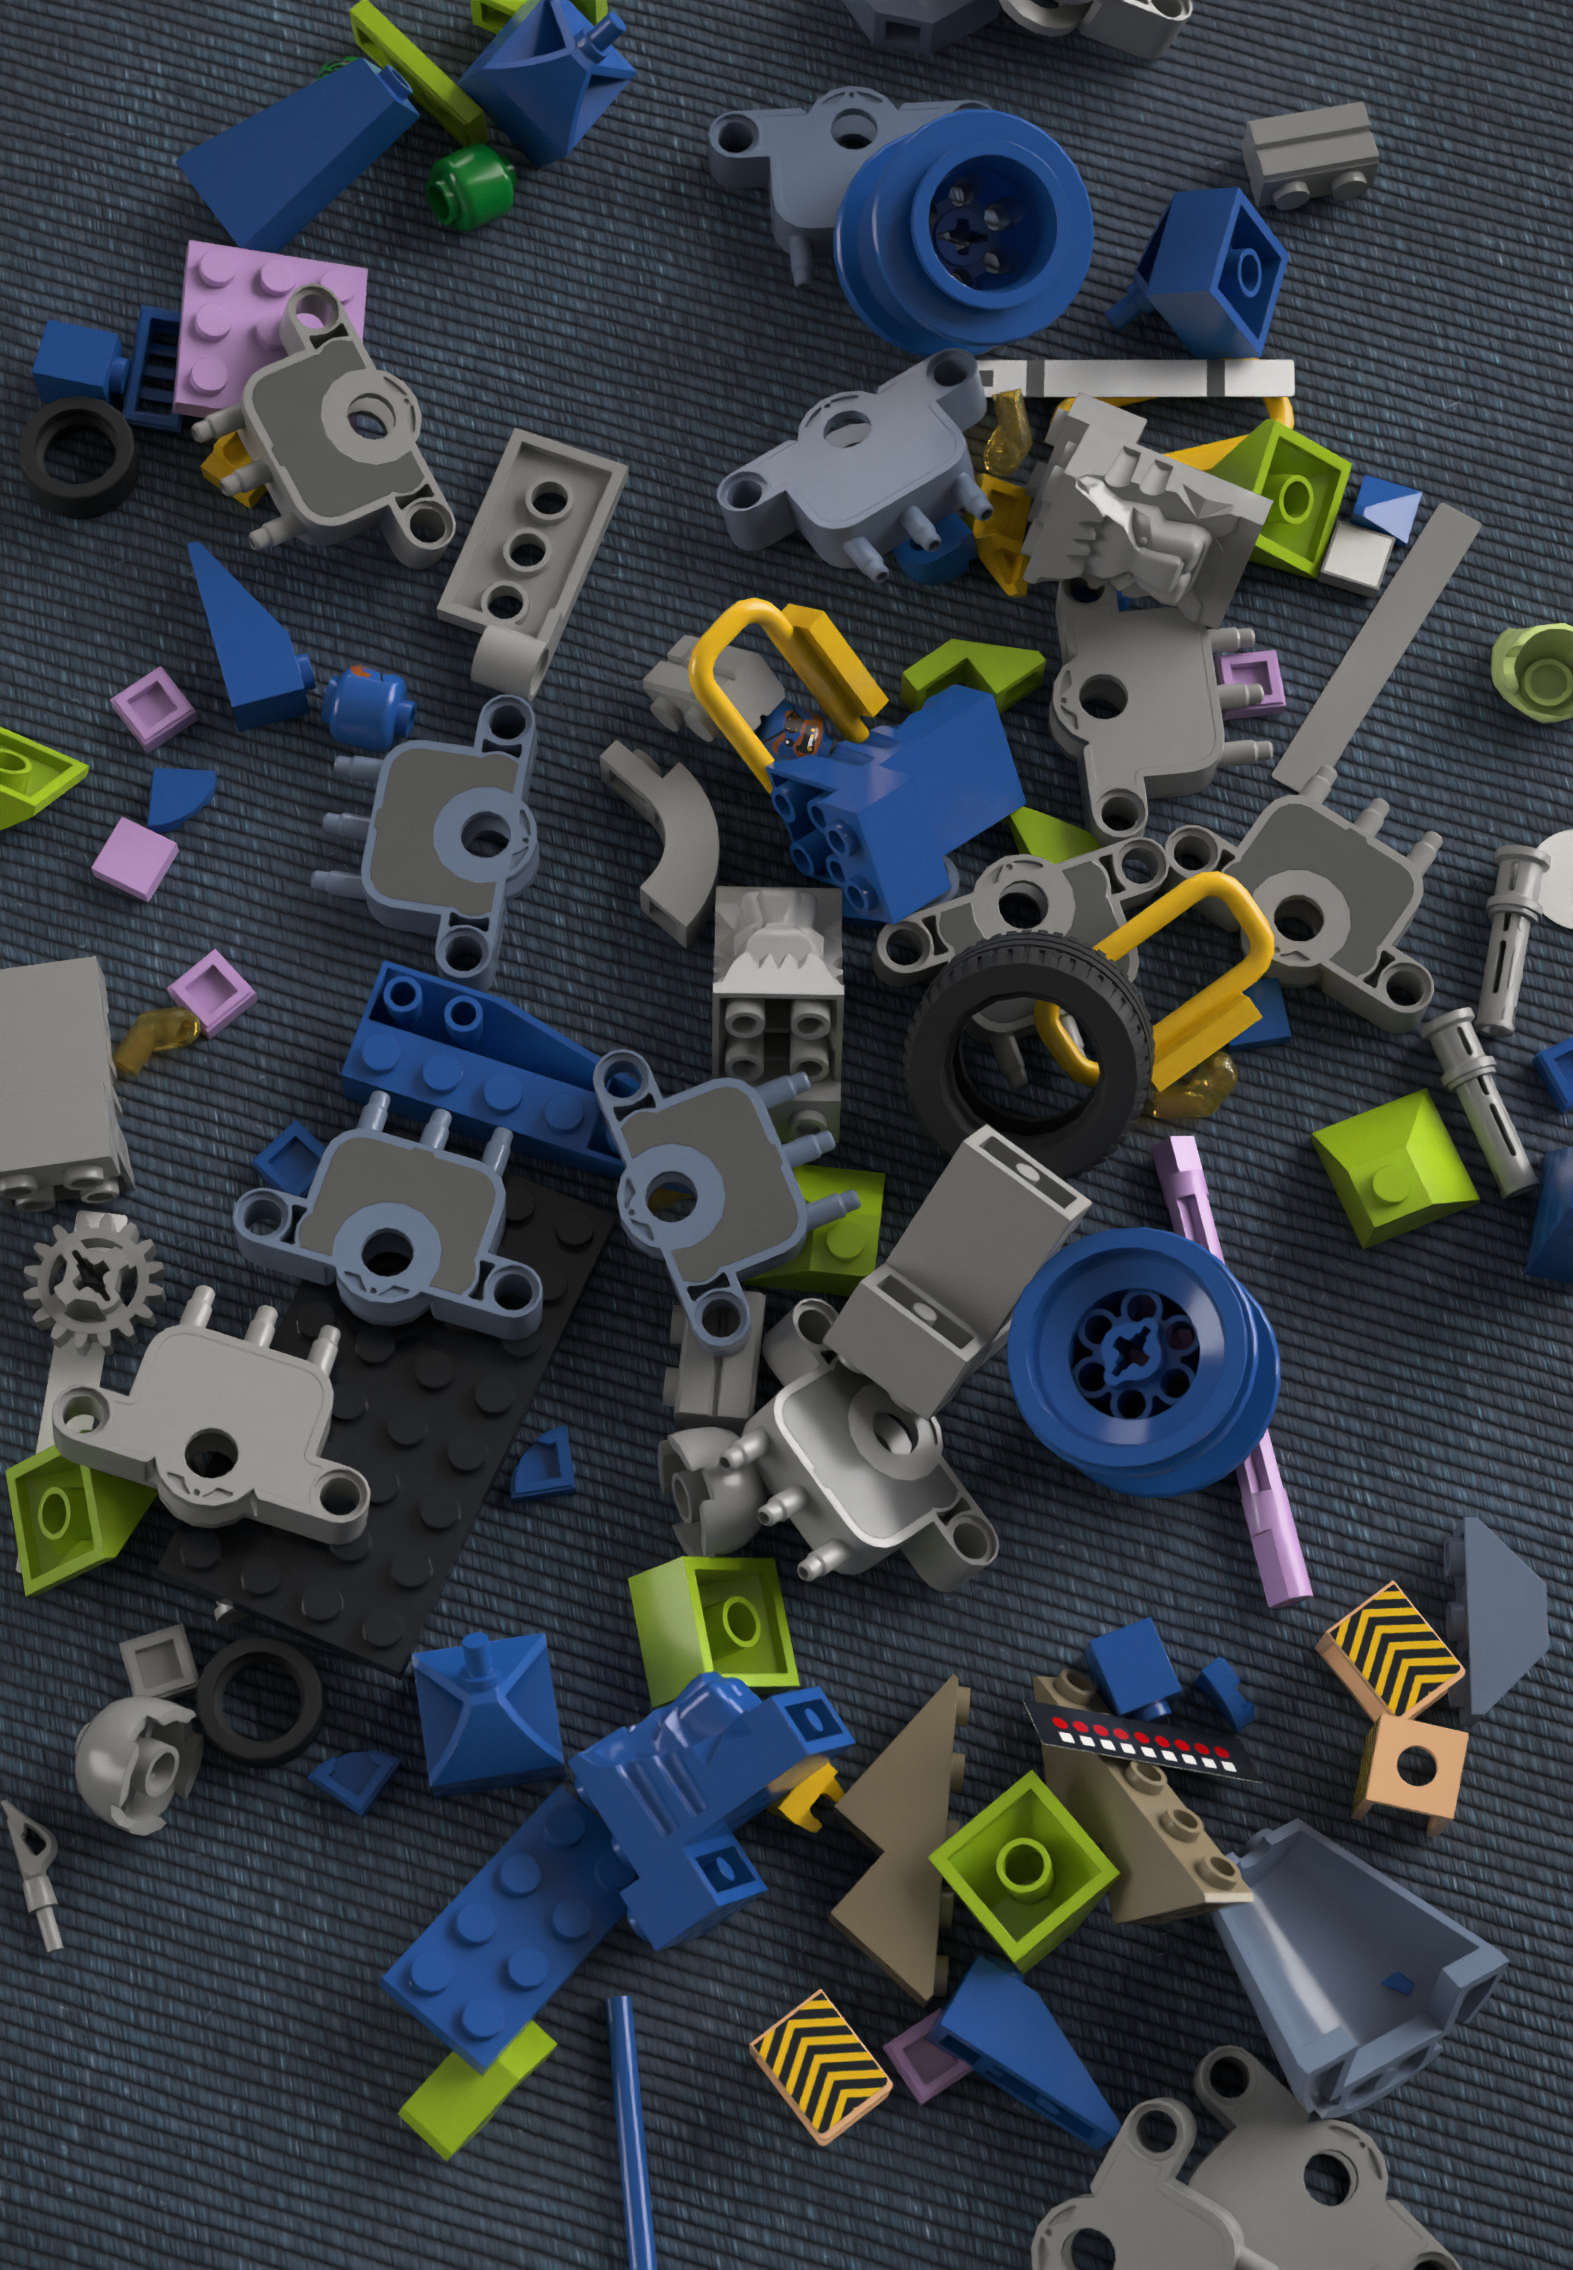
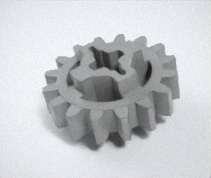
(76, 1300)

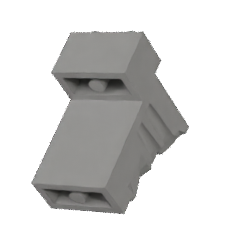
(1136, 516)
(781, 998)
(58, 1088)
(956, 1274)

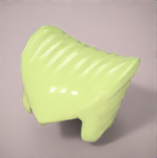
(1536, 670)

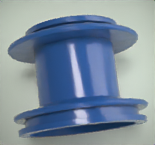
(900, 204)
(1082, 1319)

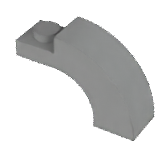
(685, 881)

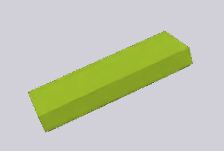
(429, 84)

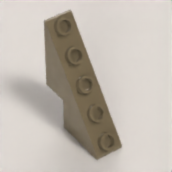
(903, 1819)
(1138, 1823)

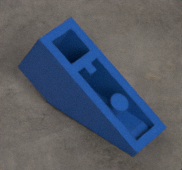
(253, 649)
(1018, 2046)

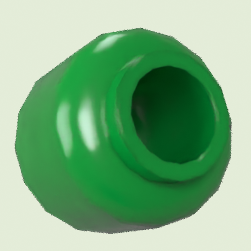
(471, 187)

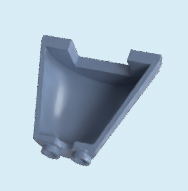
(1316, 1960)

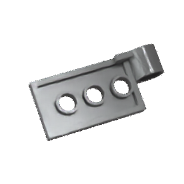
(519, 649)

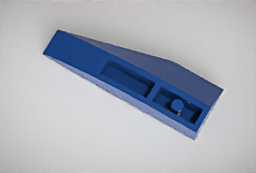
(486, 1066)

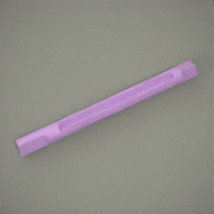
(1259, 1479)

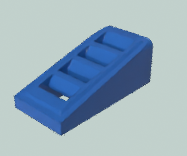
(152, 321)

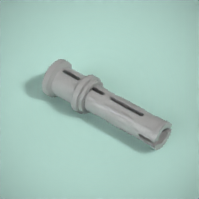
(1513, 912)
(1470, 1076)

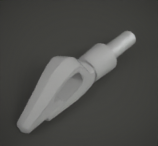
(36, 1884)

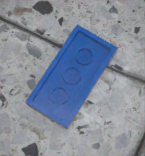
(514, 1932)

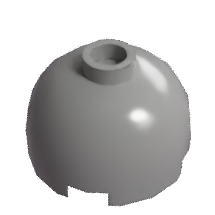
(714, 1503)
(136, 1760)

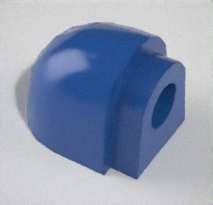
(945, 563)

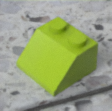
(716, 1618)

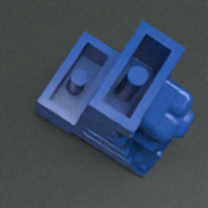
(899, 802)
(690, 1781)

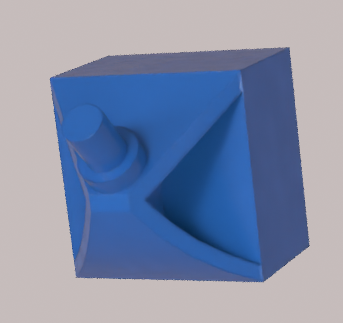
(548, 77)
(1209, 275)
(488, 1714)

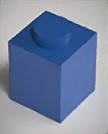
(80, 363)
(1134, 1672)

